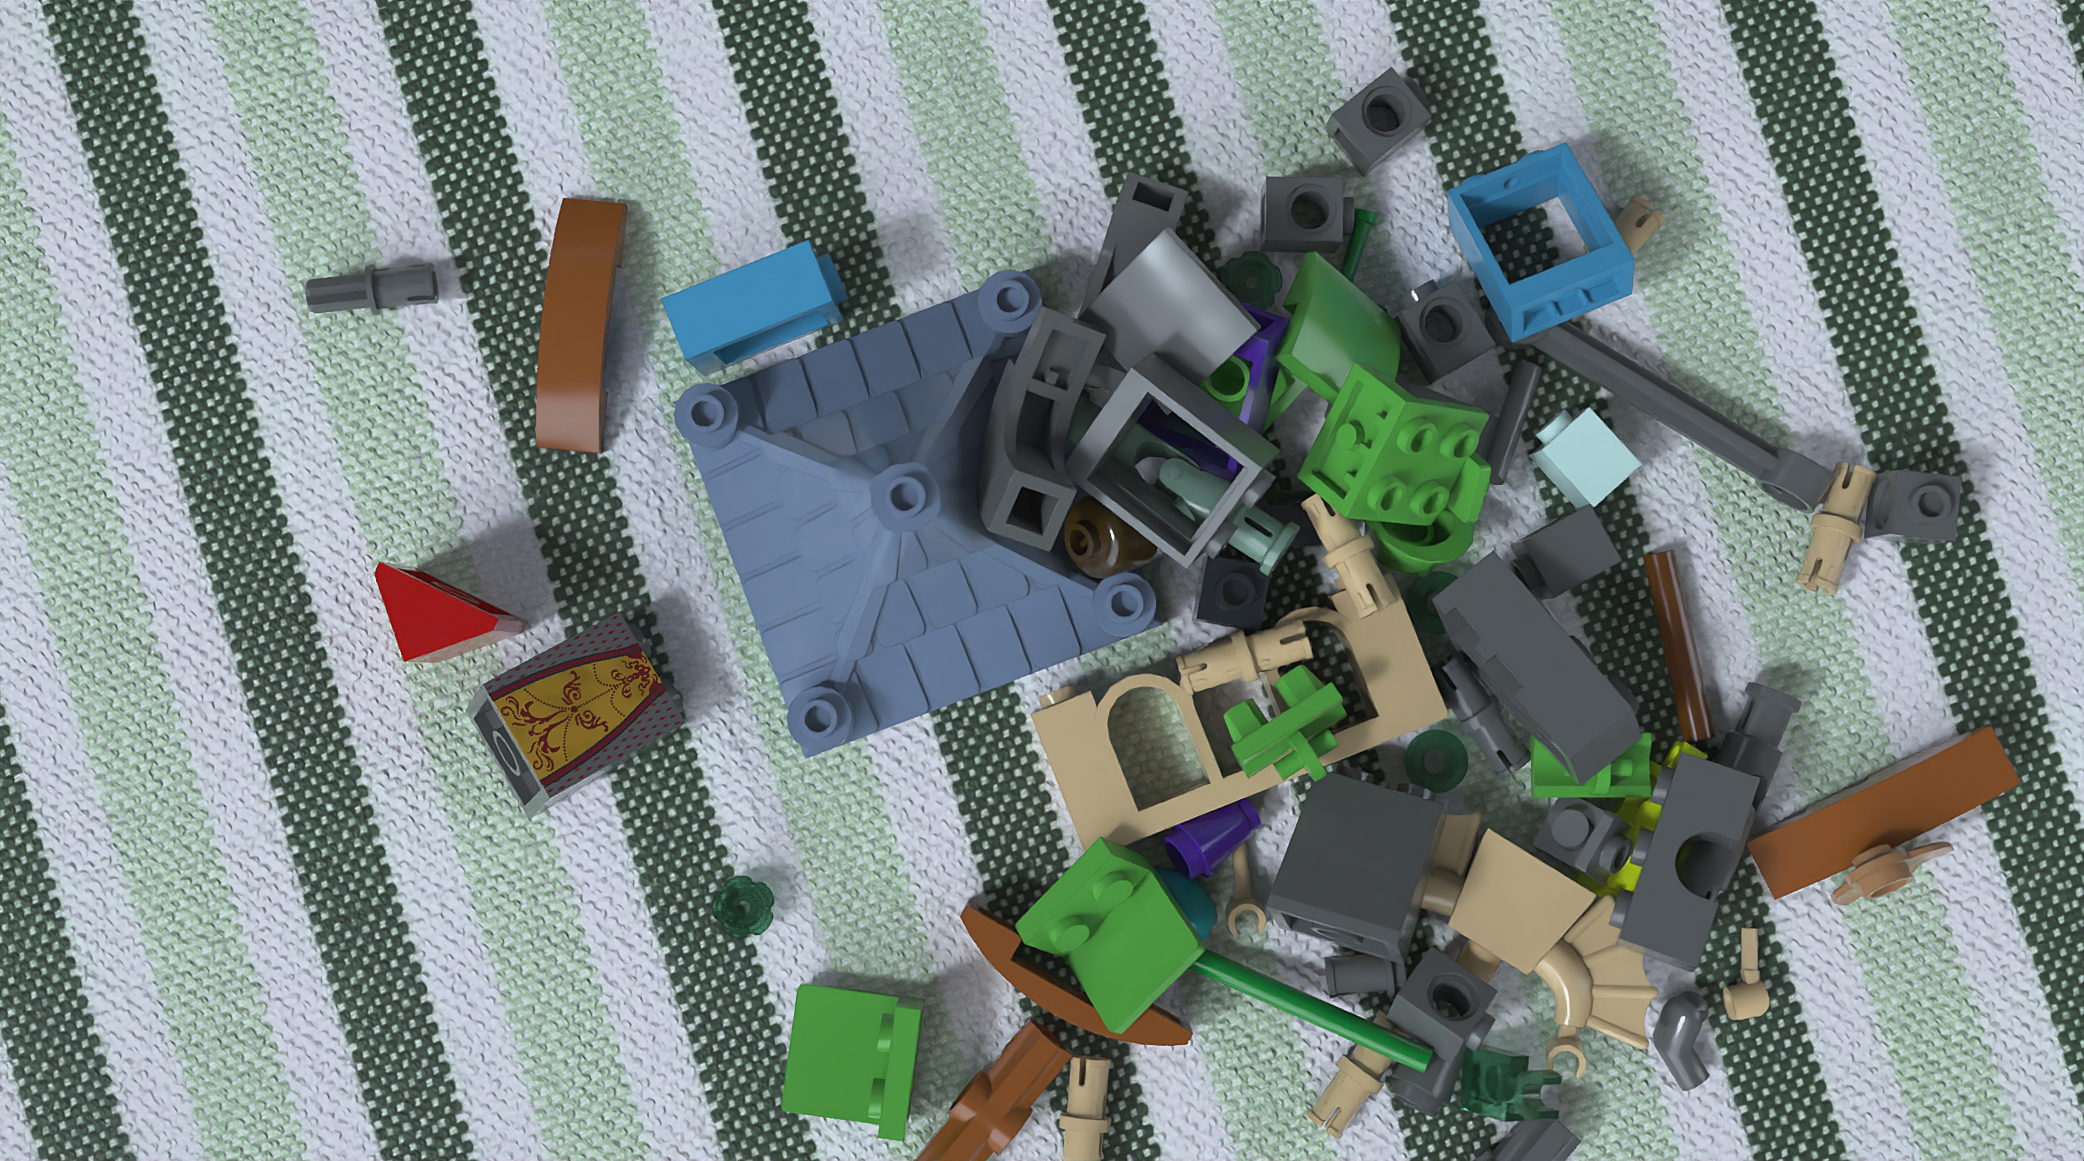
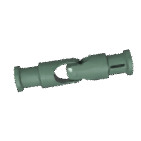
(1191, 489)

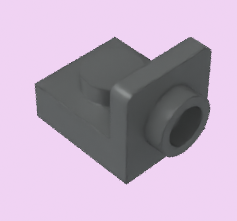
(1585, 838)

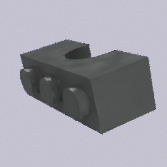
(1697, 804)

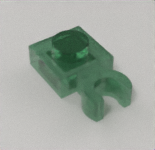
(1503, 1088)

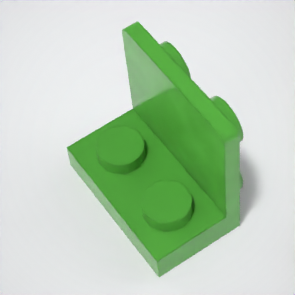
(1389, 451)
(1114, 930)
(853, 1056)

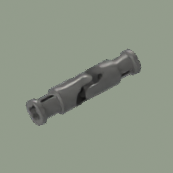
(1752, 749)

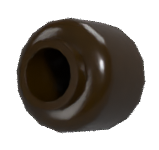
(1103, 541)

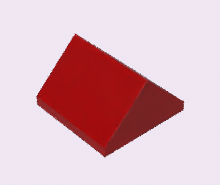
(438, 619)

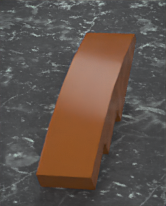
(1883, 810)

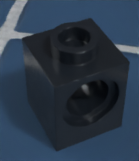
(1231, 594)

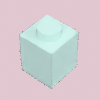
(1583, 457)

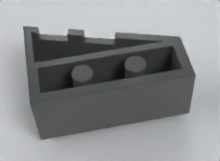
(1538, 669)

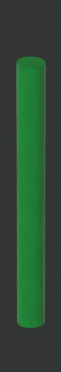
(1313, 1010)

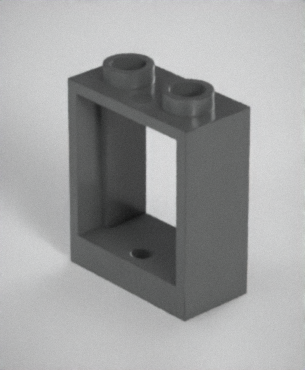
(1138, 503)

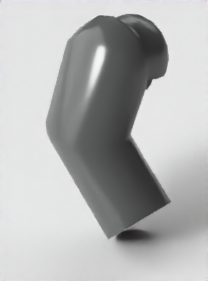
(1676, 1034)

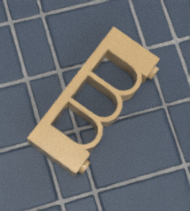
(1079, 750)

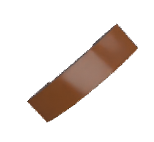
(577, 325)
(999, 941)

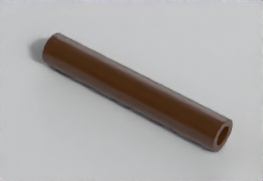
(1679, 646)

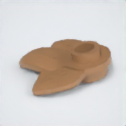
(1885, 871)

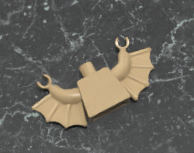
(1527, 917)

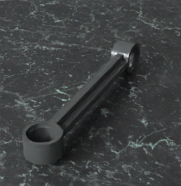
(1777, 470)

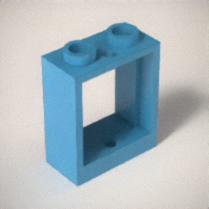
(1562, 290)
(756, 308)

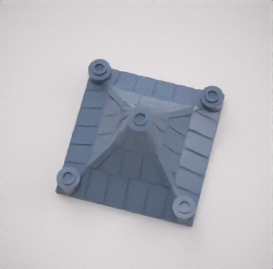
(863, 526)

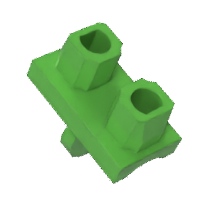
(1309, 713)
(1623, 777)

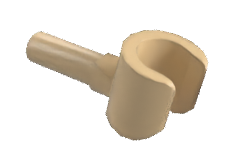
(1243, 893)
(1750, 997)

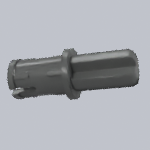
(374, 289)

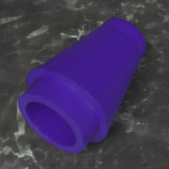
(1209, 839)

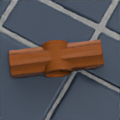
(999, 1099)

